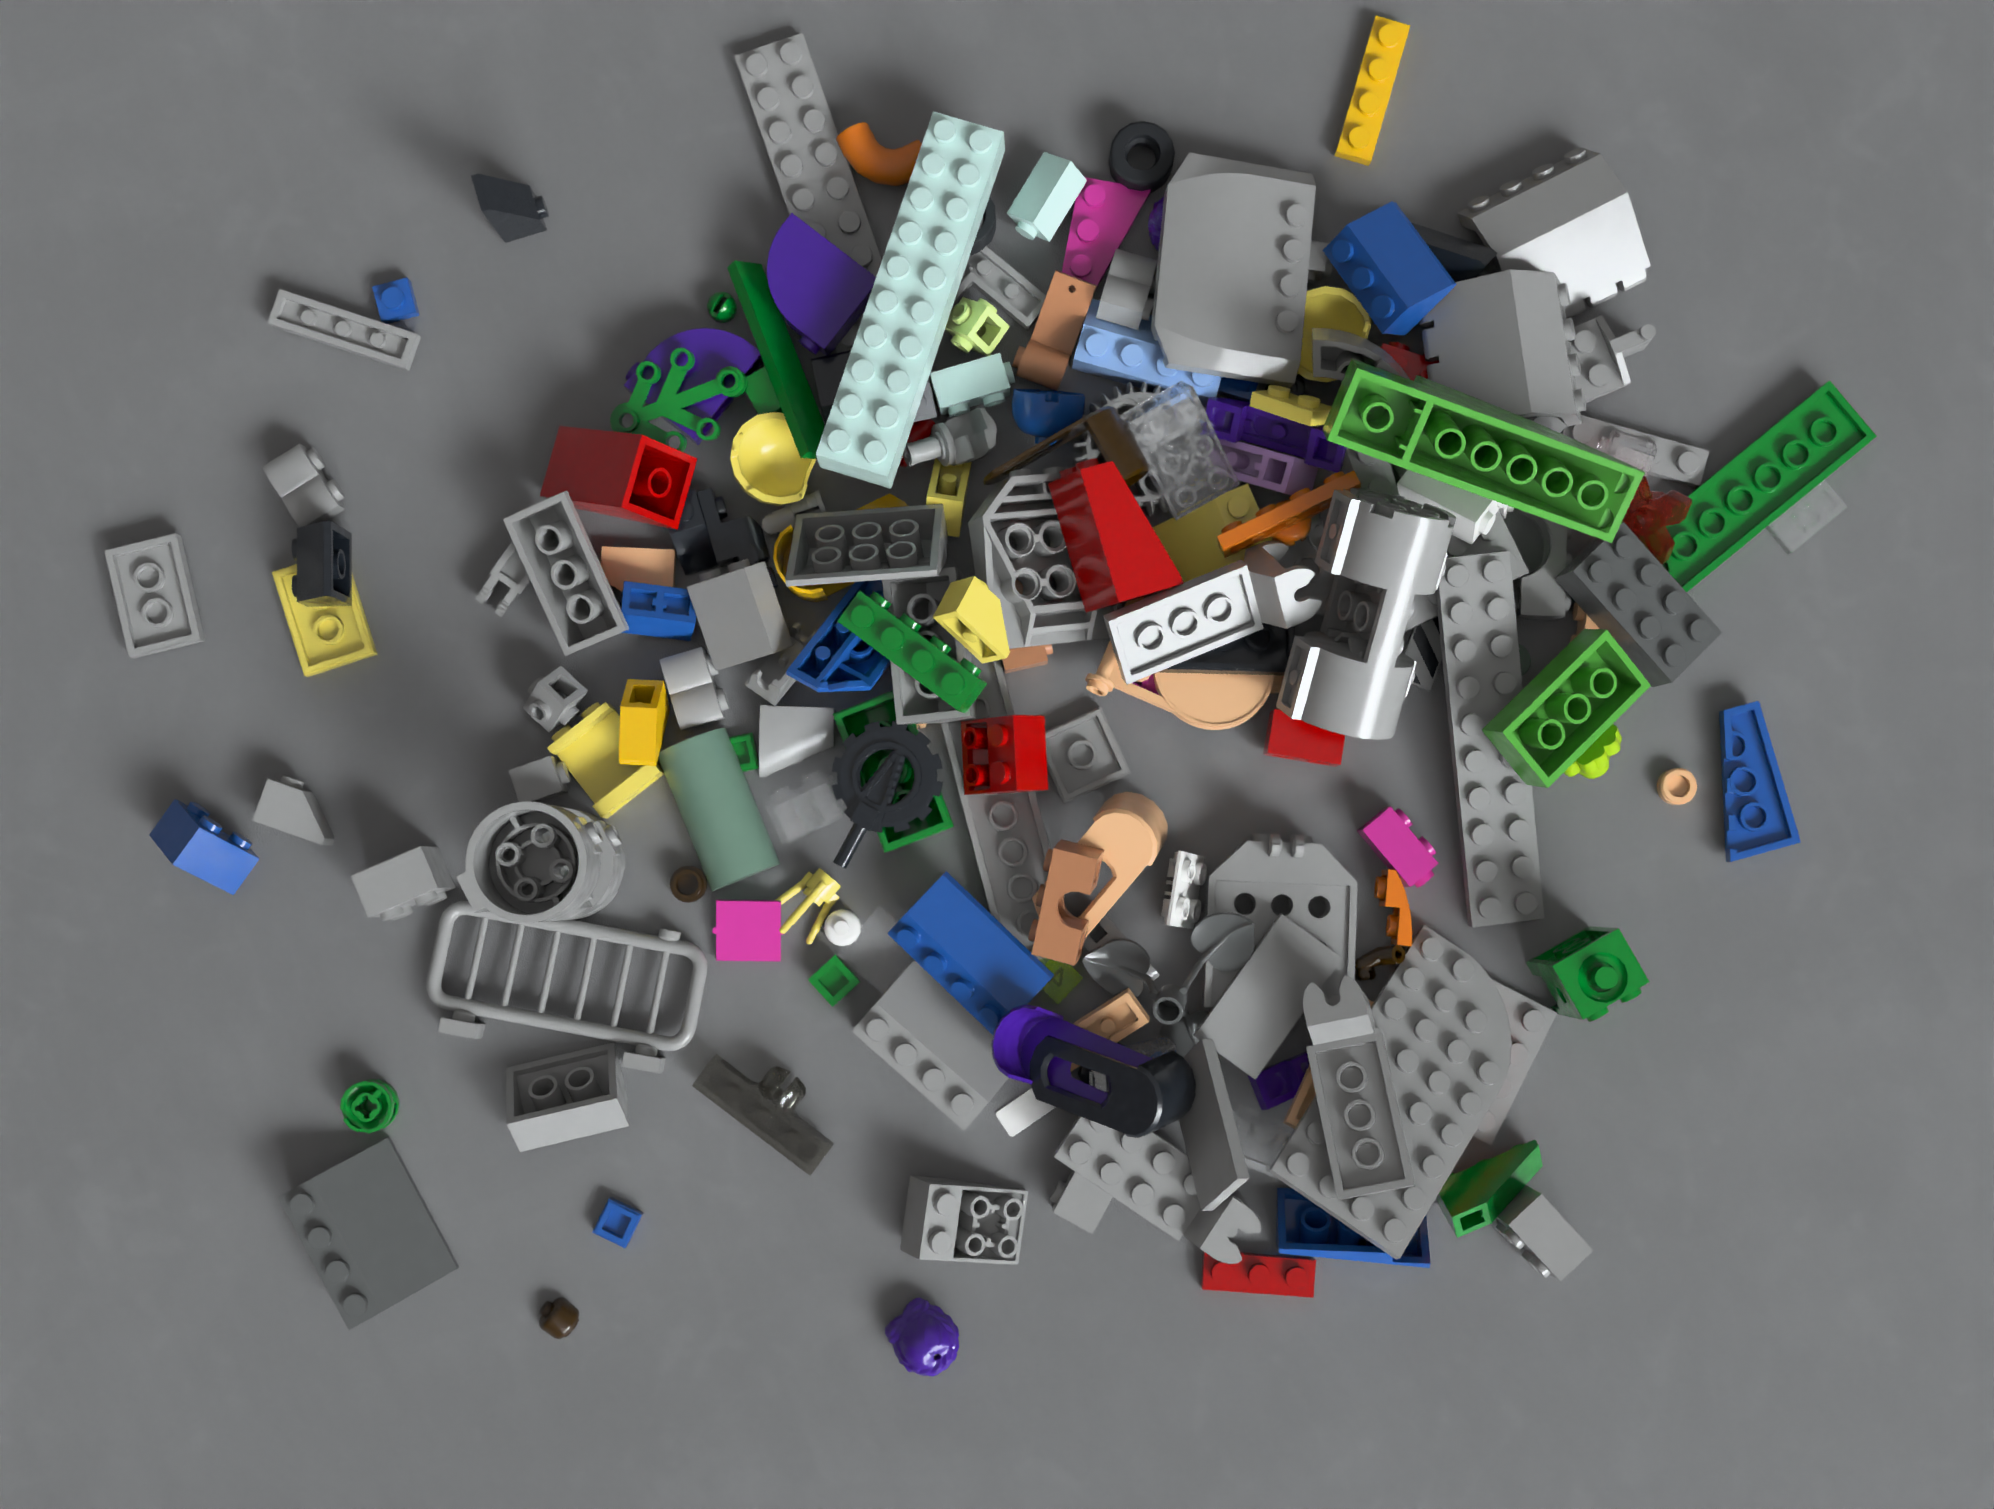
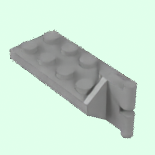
(1603, 356)

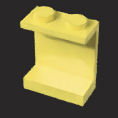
(593, 760)

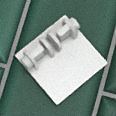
(1188, 875)

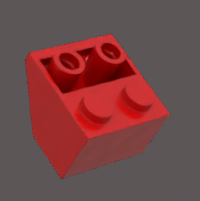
(1004, 754)

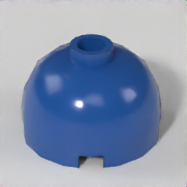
(1046, 411)

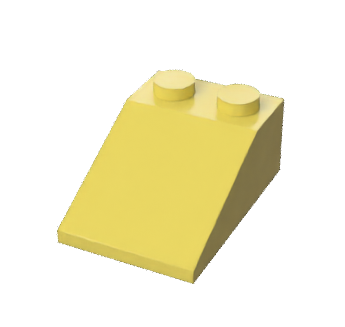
(1193, 538)

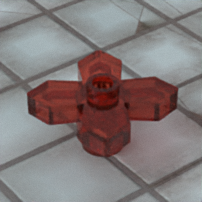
(1650, 515)

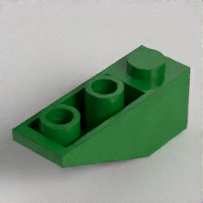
(1484, 1190)

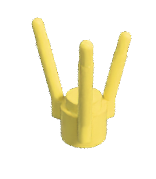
(819, 889)

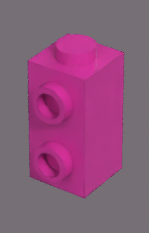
(1398, 846)

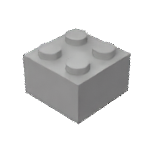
(402, 882)
(1543, 1233)

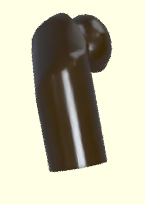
(1379, 956)

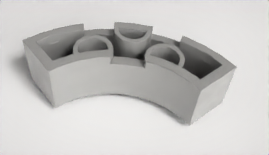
(1335, 349)

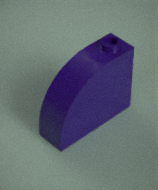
(816, 285)
(712, 352)

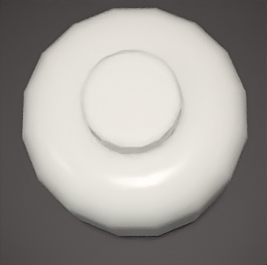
(842, 927)

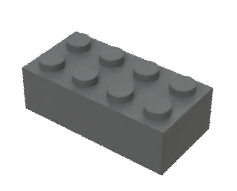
(1639, 605)

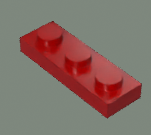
(1261, 1275)

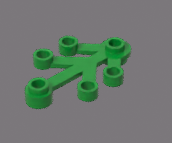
(672, 404)

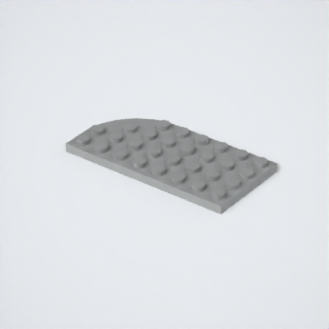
(1447, 1065)

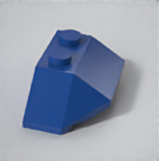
(836, 656)

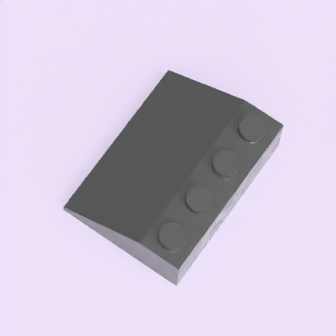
(368, 1232)

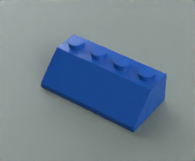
(969, 952)

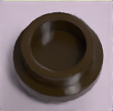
(688, 884)

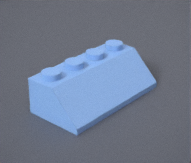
(1132, 357)

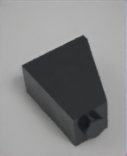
(1458, 256)

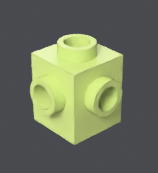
(975, 326)

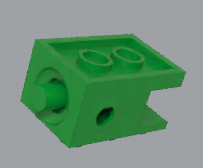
(1590, 972)

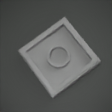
(1083, 755)

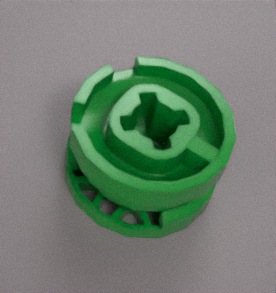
(369, 1105)

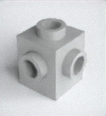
(554, 699)

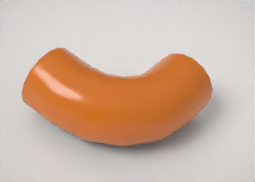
(875, 161)

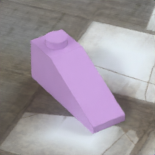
(1269, 468)

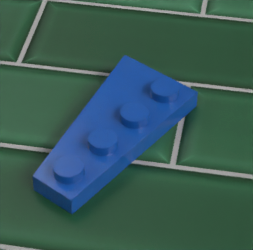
(1753, 790)

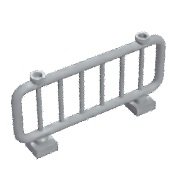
(646, 1042)

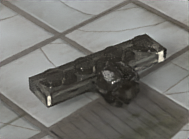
(766, 1110)

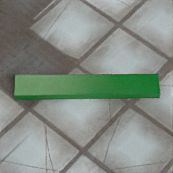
(778, 356)

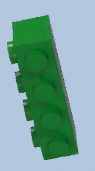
(912, 652)

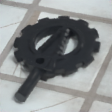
(872, 805)

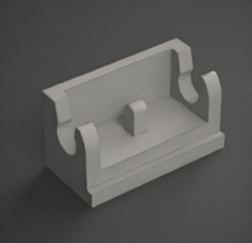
(770, 677)

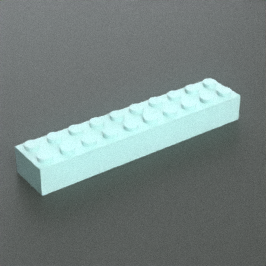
(911, 300)

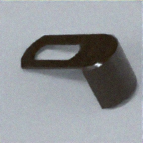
(1108, 433)

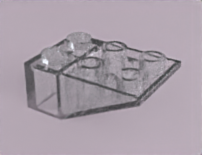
(1180, 449)

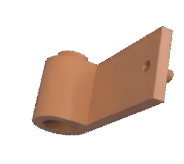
(1055, 331)

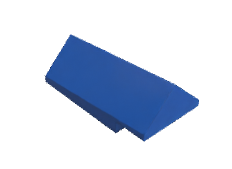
(1313, 1232)

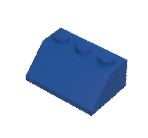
(1389, 269)

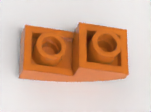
(1391, 893)

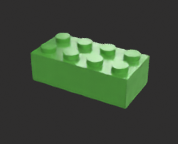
(1566, 707)

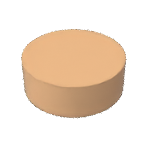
(1676, 786)

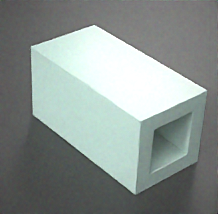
(1046, 197)
(971, 384)

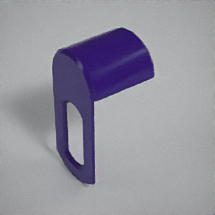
(1028, 1025)

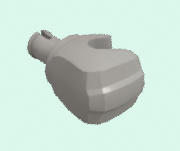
(956, 440)

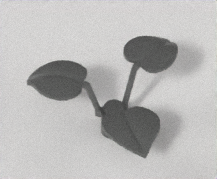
(1123, 964)

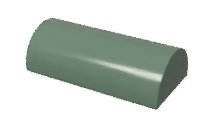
(718, 808)

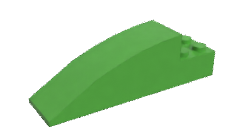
(1481, 449)

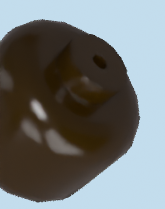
(558, 1318)

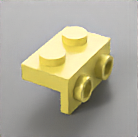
(1297, 408)

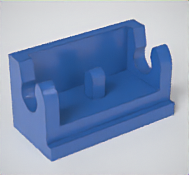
(657, 611)

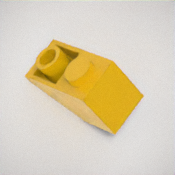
(642, 721)

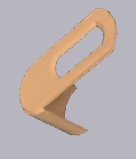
(1131, 834)

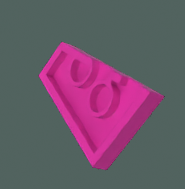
(1098, 227)

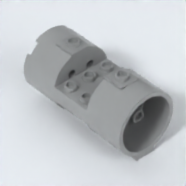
(1354, 668)
(542, 863)

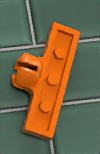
(1286, 520)

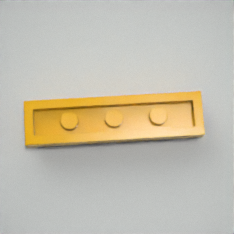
(1372, 90)

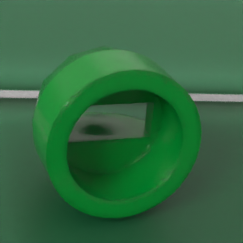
(726, 312)

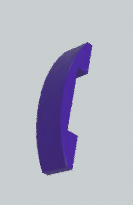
(1238, 421)

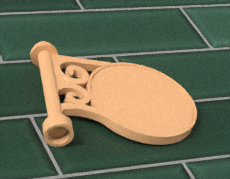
(1195, 698)

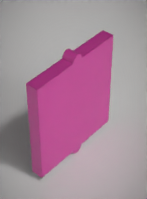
(748, 930)

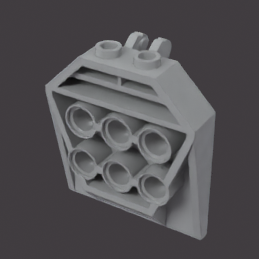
(1040, 615)
(1299, 873)

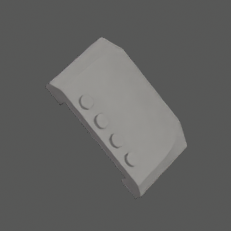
(1234, 269)

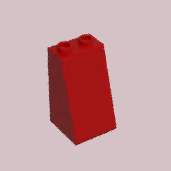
(620, 475)
(1109, 537)

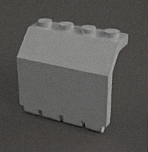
(1565, 222)
(1507, 344)

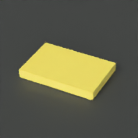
(324, 634)

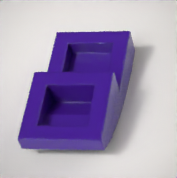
(1279, 1081)

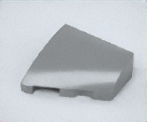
(792, 735)

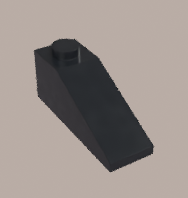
(510, 207)

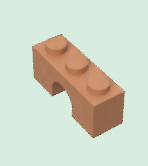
(1058, 932)

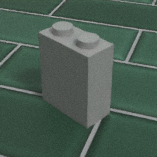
(739, 614)

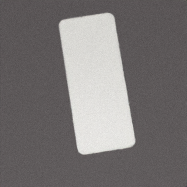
(1022, 1112)

